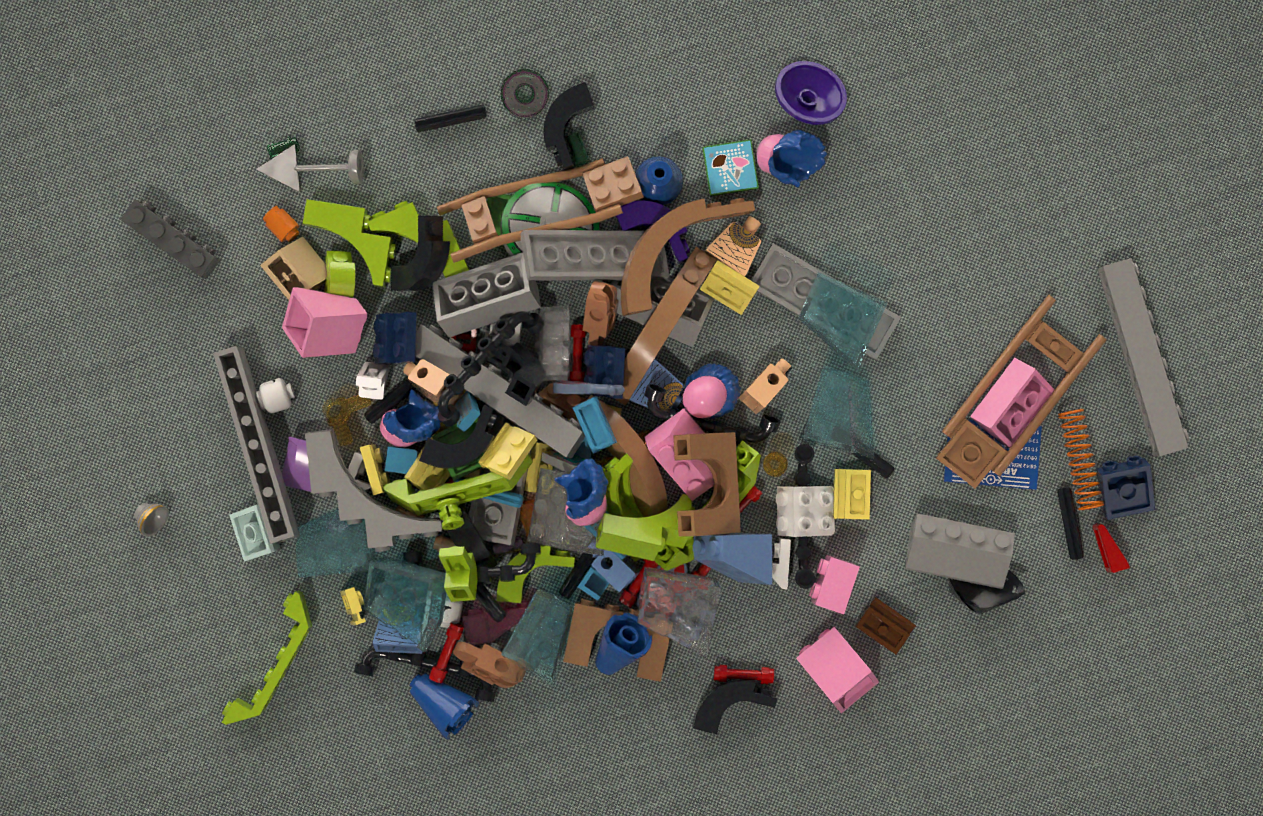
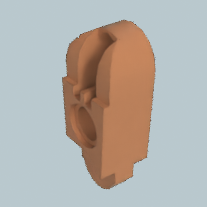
(600, 311)
(489, 664)

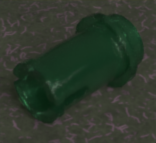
(277, 148)
(578, 149)

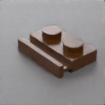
(885, 625)

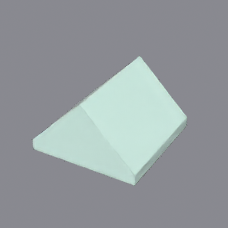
(252, 533)

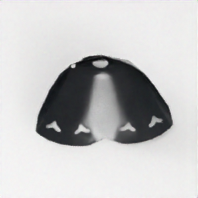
(986, 598)

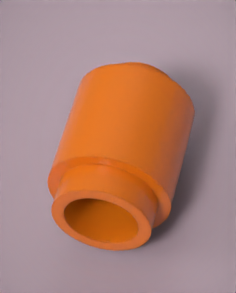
(281, 224)

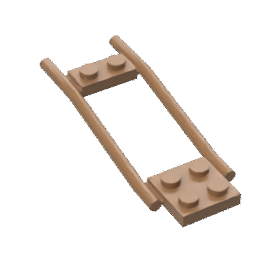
(607, 184)
(974, 453)

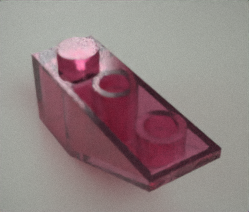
(481, 627)

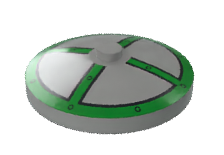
(542, 205)

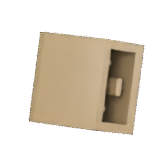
(296, 267)

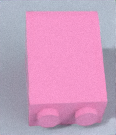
(323, 323)
(837, 669)

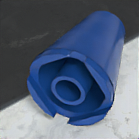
(662, 189)
(621, 643)
(443, 704)

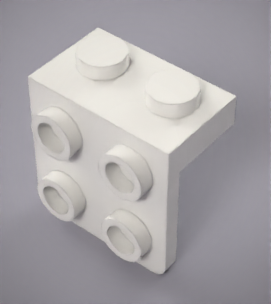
(805, 511)

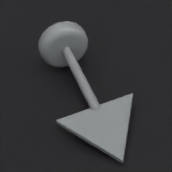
(285, 167)

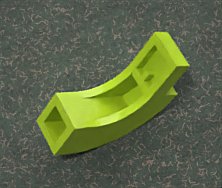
(513, 590)

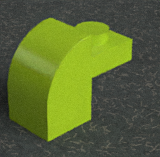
(340, 273)
(460, 573)

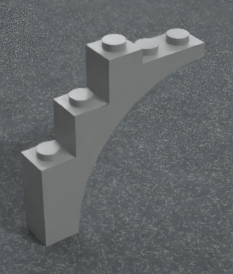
(354, 504)

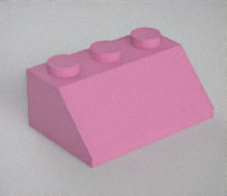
(1012, 402)
(690, 475)

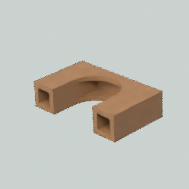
(720, 456)
(589, 619)

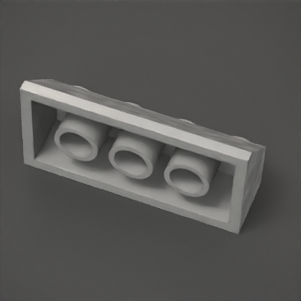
(484, 295)
(689, 323)
(959, 551)

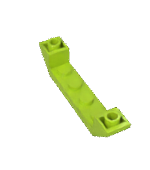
(747, 466)
(466, 490)
(297, 610)

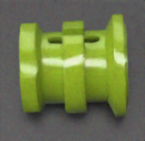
(450, 513)

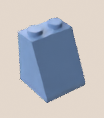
(737, 555)

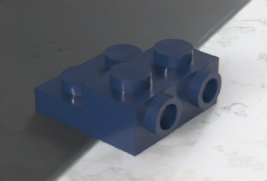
(395, 338)
(605, 366)
(1126, 487)

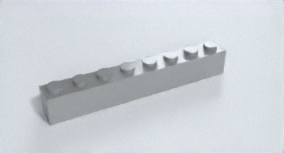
(1143, 357)
(491, 386)
(256, 445)

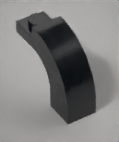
(564, 108)
(429, 258)
(521, 367)
(464, 453)
(469, 537)
(719, 698)

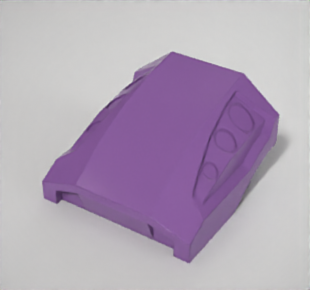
(296, 465)

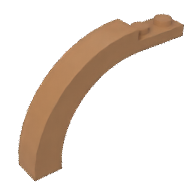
(639, 267)
(664, 319)
(645, 476)

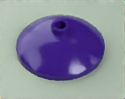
(810, 92)

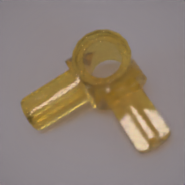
(340, 421)

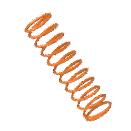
(1094, 504)

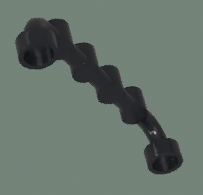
(472, 366)
(767, 423)
(506, 572)
(804, 577)
(421, 660)

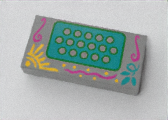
(560, 461)

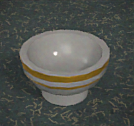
(151, 518)

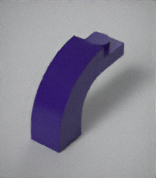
(646, 213)

